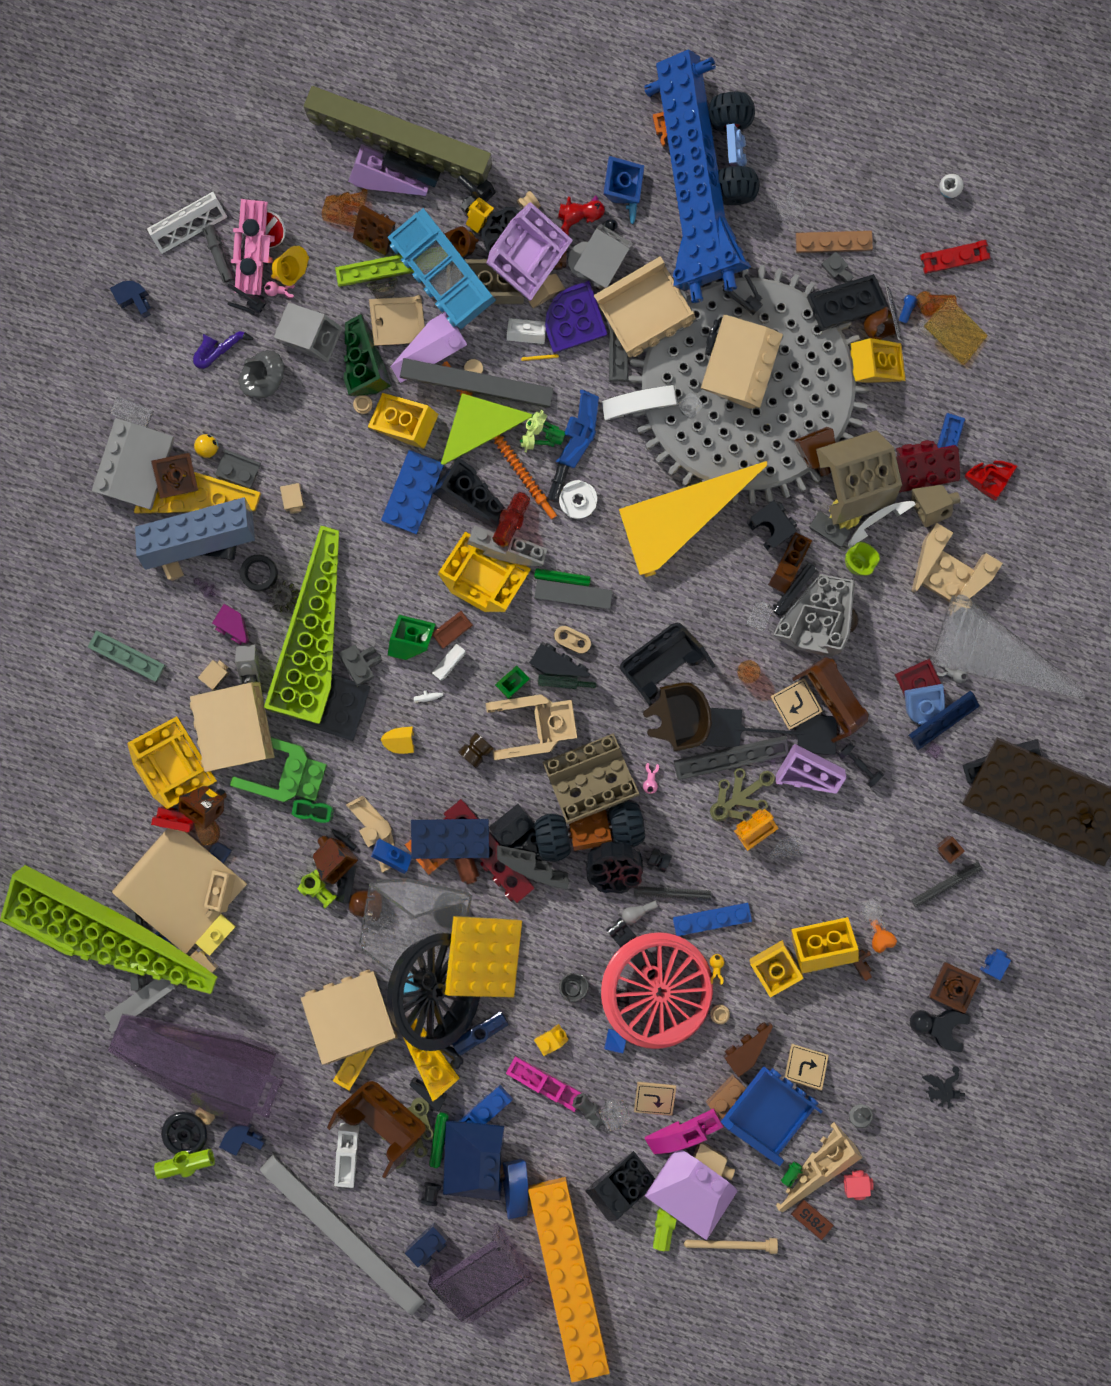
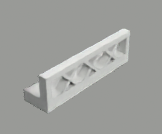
(184, 216)

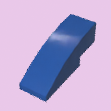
(516, 1188)

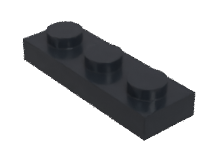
(411, 168)

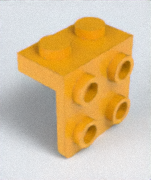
(755, 829)

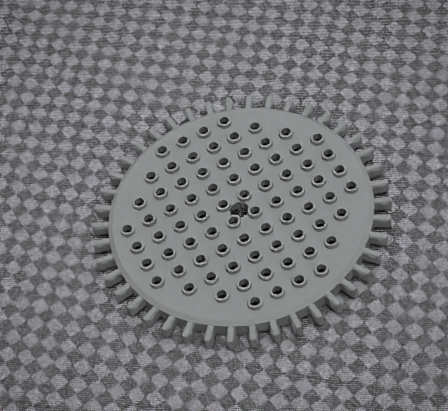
(836, 403)

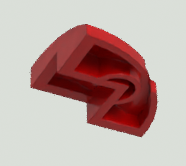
(989, 474)

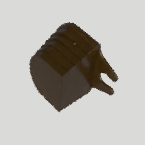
(683, 715)

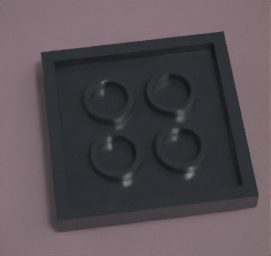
(342, 709)

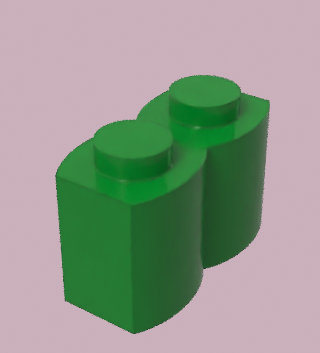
(318, 812)

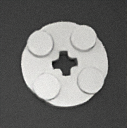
(583, 490)

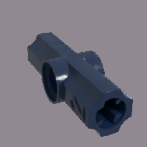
(490, 1026)

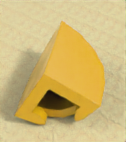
(399, 740)

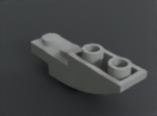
(517, 552)

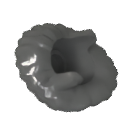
(261, 374)

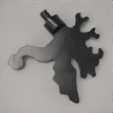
(945, 1090)

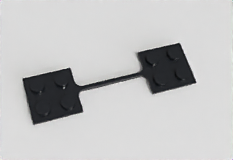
(812, 734)

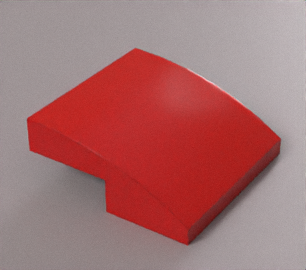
(172, 819)

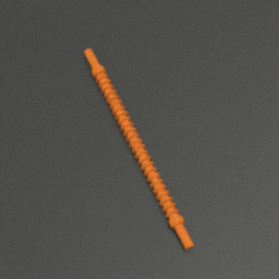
(541, 499)

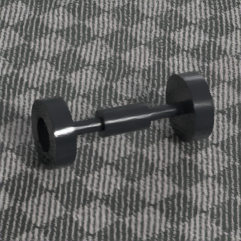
(860, 764)

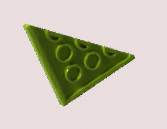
(478, 423)

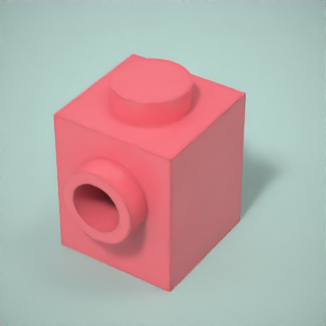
(858, 1185)

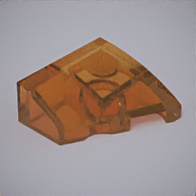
(337, 207)

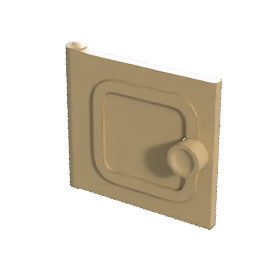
(401, 320)

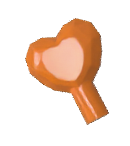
(882, 939)

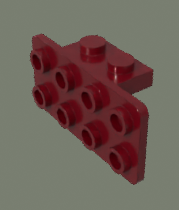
(927, 465)

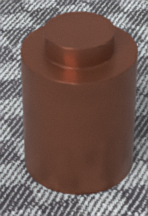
(467, 870)

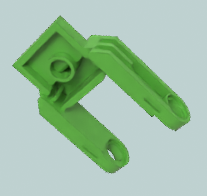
(299, 778)

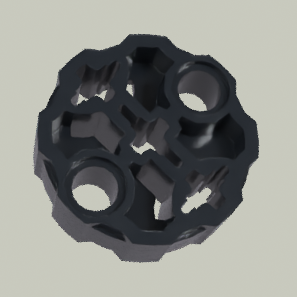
(490, 231)
(614, 867)

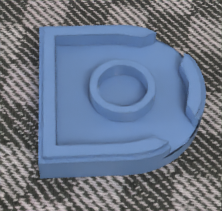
(924, 703)

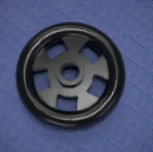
(182, 1118)

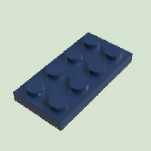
(449, 838)

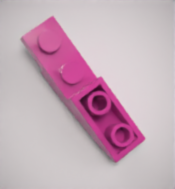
(684, 1135)

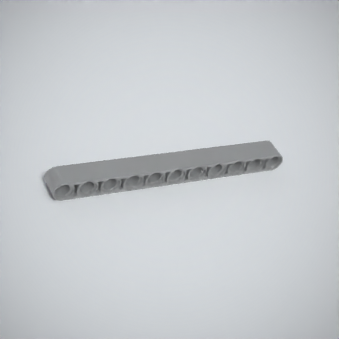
(343, 1236)

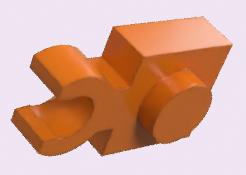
(660, 127)

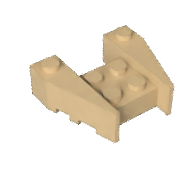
(945, 573)

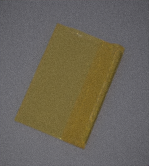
(956, 331)

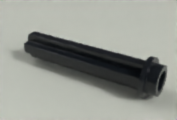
(794, 589)

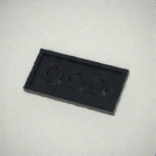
(847, 302)

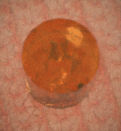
(748, 671)

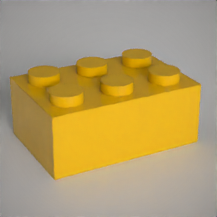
(825, 945)

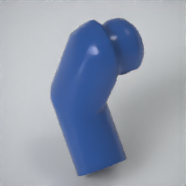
(910, 303)

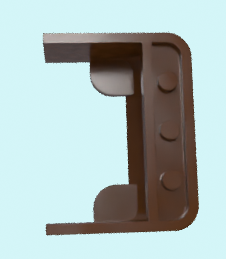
(837, 696)
(384, 1115)

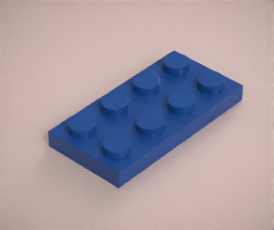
(412, 492)

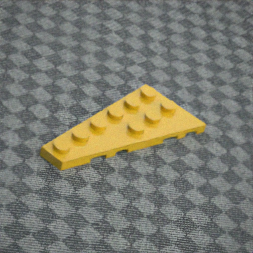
(210, 493)

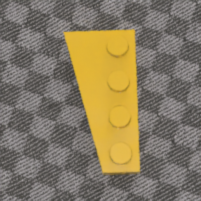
(433, 1068)

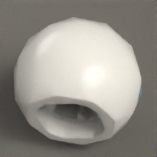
(956, 185)

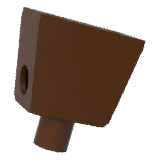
(809, 443)

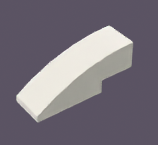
(346, 1155)

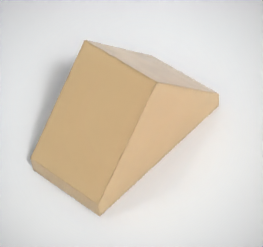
(551, 287)

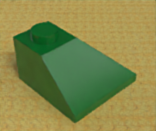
(410, 637)

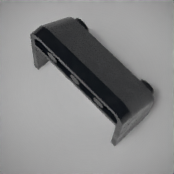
(660, 658)

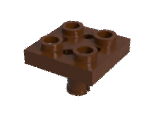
(375, 226)
(175, 475)
(961, 990)

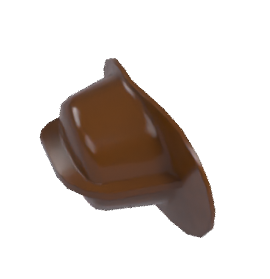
(462, 240)

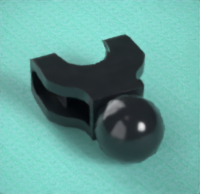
(940, 1026)

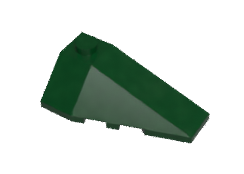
(364, 365)

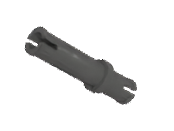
(218, 254)

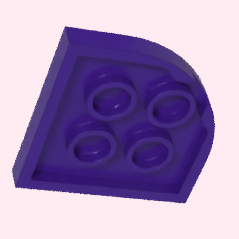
(574, 318)

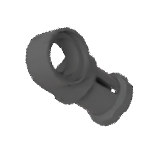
(588, 1108)

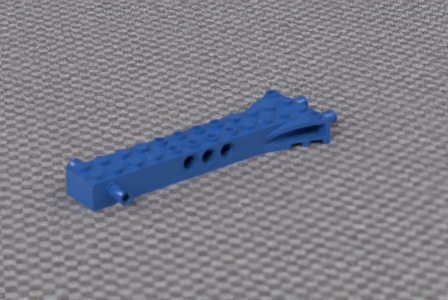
(707, 243)

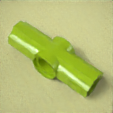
(184, 1164)
(664, 1227)

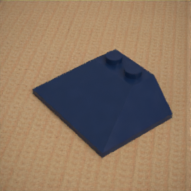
(473, 1160)

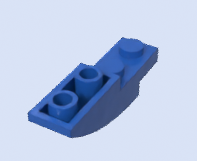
(488, 1107)

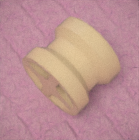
(527, 199)

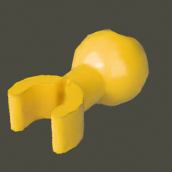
(717, 965)

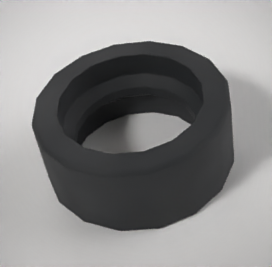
(258, 558)

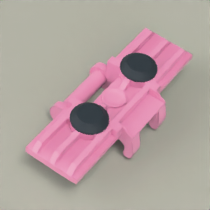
(257, 246)

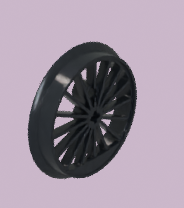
(429, 998)

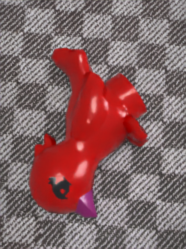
(575, 212)

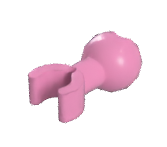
(275, 289)
(650, 783)

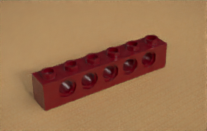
(500, 878)

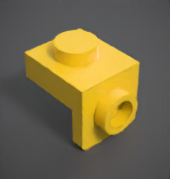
(551, 1040)

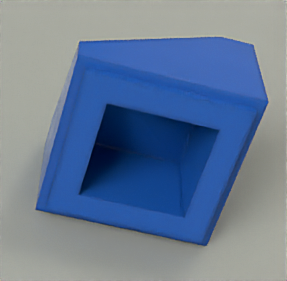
(614, 1042)

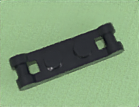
(629, 935)

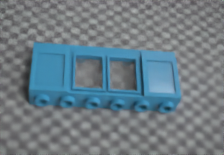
(440, 269)

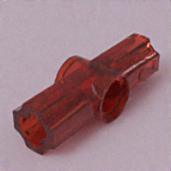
(511, 519)

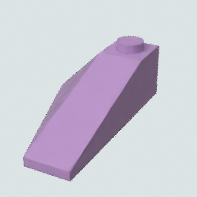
(372, 175)
(432, 344)

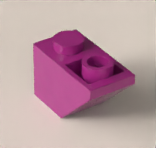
(232, 622)

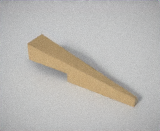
(832, 1159)

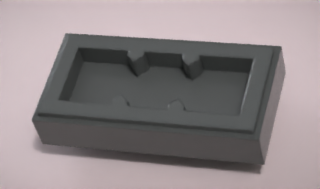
(824, 526)

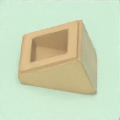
(173, 571)

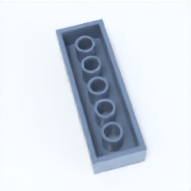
(194, 533)

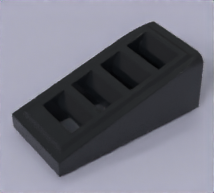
(419, 1086)

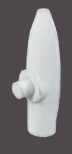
(427, 697)

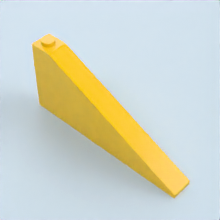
(669, 521)

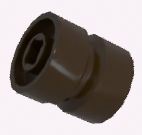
(477, 748)

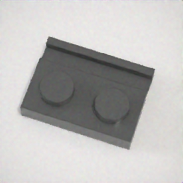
(238, 469)

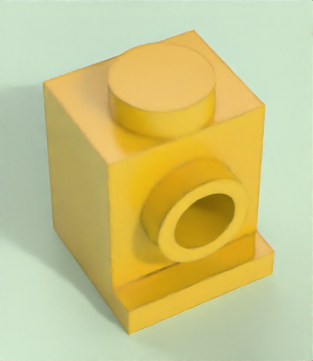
(478, 214)

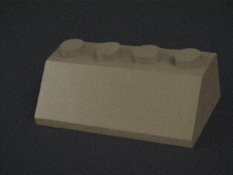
(496, 285)

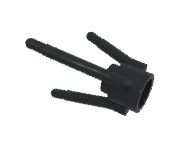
(254, 302)
(751, 304)

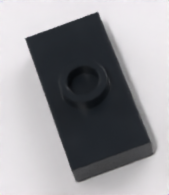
(345, 886)

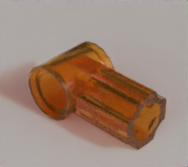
(930, 303)

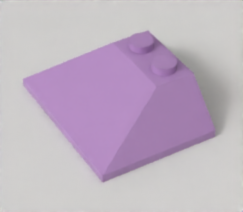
(528, 250)
(691, 1193)

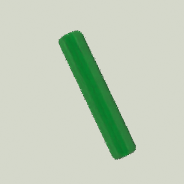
(562, 577)
(438, 1140)

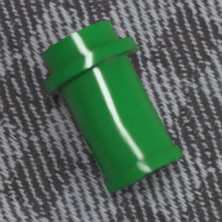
(792, 1173)

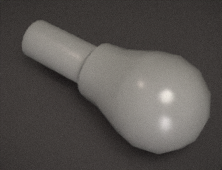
(633, 914)

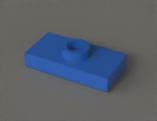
(950, 430)
(391, 856)

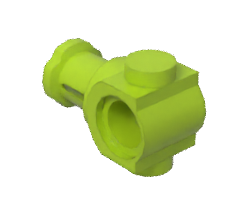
(318, 891)

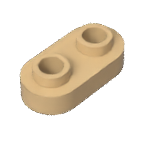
(572, 639)

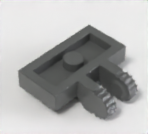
(357, 666)

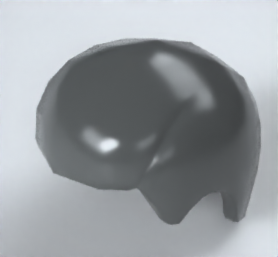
(570, 993)

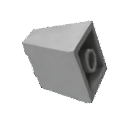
(602, 256)
(308, 331)

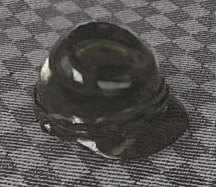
(383, 288)

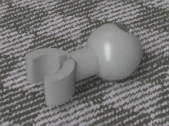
(956, 674)

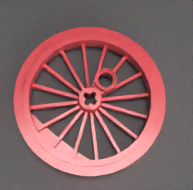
(677, 1033)

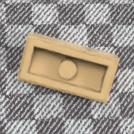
(219, 891)

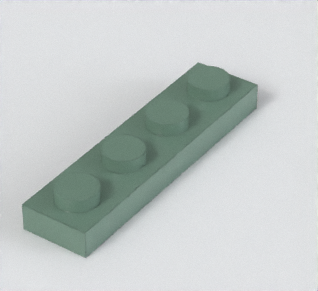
(126, 656)

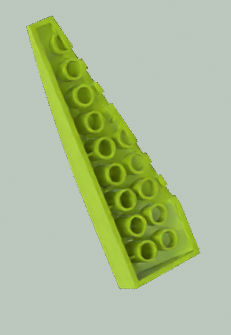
(306, 659)

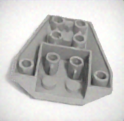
(819, 617)

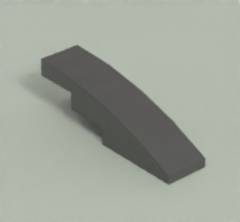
(526, 864)

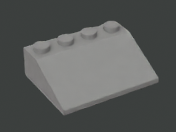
(127, 466)

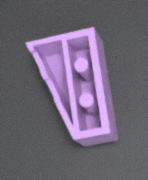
(810, 771)

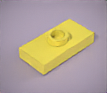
(215, 934)

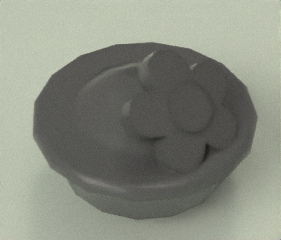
(860, 1115)

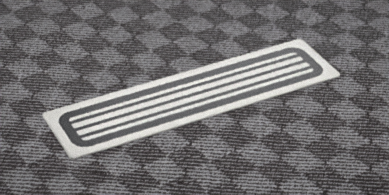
(893, 311)

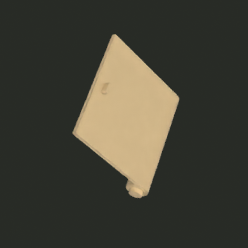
(172, 886)

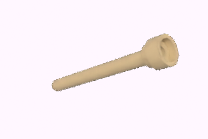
(769, 1245)

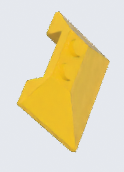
(481, 579)
(168, 762)

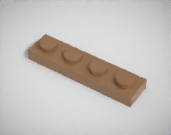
(833, 241)

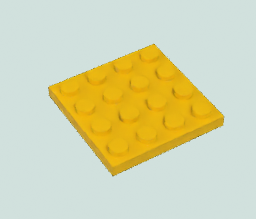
(483, 957)

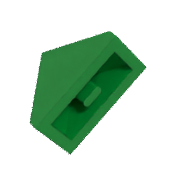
(512, 682)

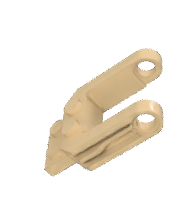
(553, 723)

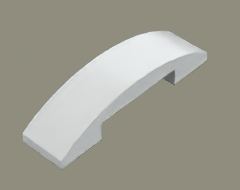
(639, 401)
(897, 508)

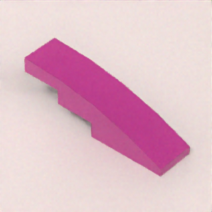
(542, 1082)

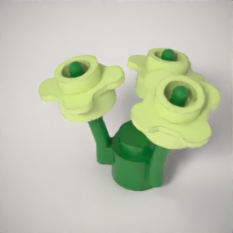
(535, 426)

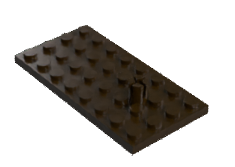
(1044, 800)

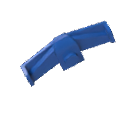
(580, 430)

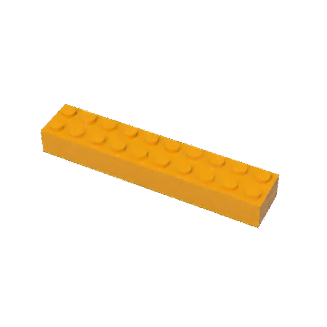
(568, 1279)

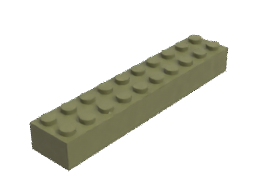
(397, 135)

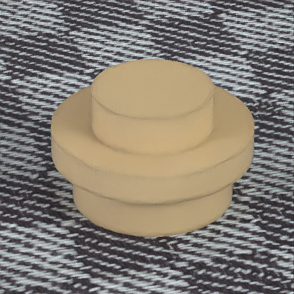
(362, 404)
(720, 1014)

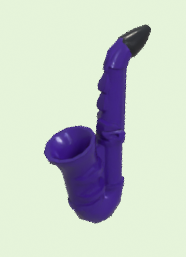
(208, 353)

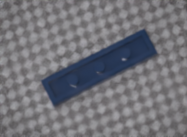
(944, 720)

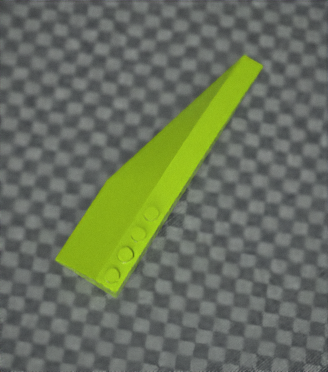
(95, 932)

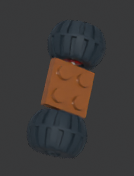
(590, 831)

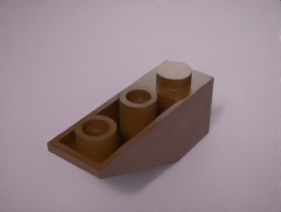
(790, 563)
(745, 1056)

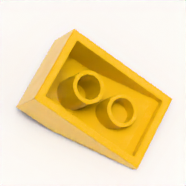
(877, 361)
(403, 420)

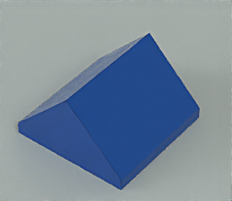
(623, 181)

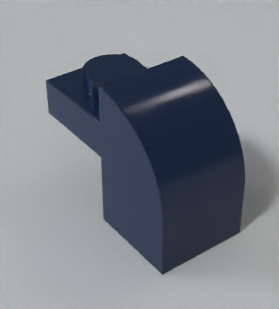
(131, 292)
(238, 1135)

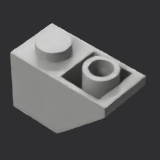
(247, 664)

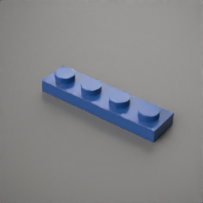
(712, 919)

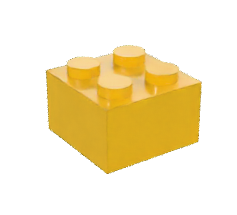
(776, 968)

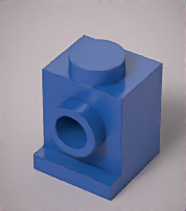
(996, 964)

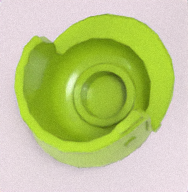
(861, 559)

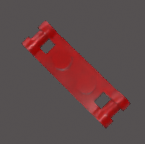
(955, 257)

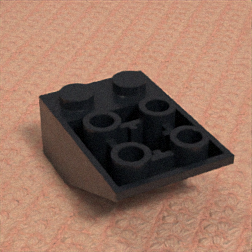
(553, 664)
(516, 831)
(621, 1187)

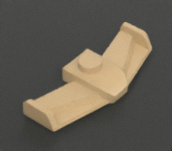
(374, 823)

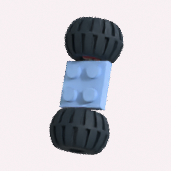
(731, 114)

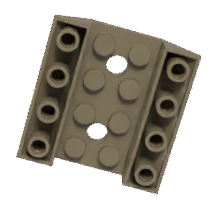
(861, 459)
(587, 772)

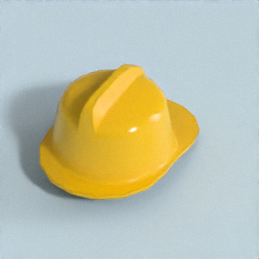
(290, 265)

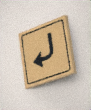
(796, 704)
(806, 1067)
(655, 1098)

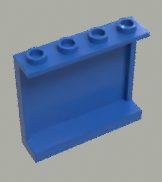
(769, 1113)

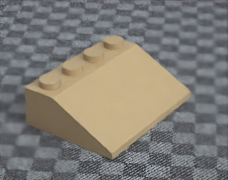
(741, 361)

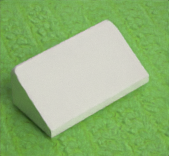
(526, 331)
(449, 662)

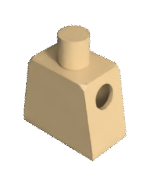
(713, 1160)

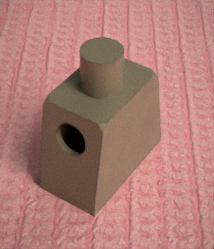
(933, 503)

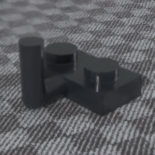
(484, 191)

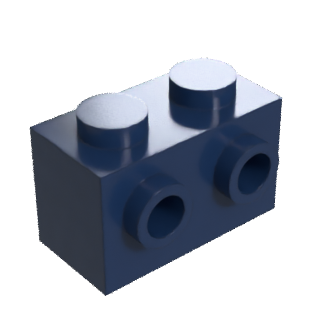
(426, 1244)

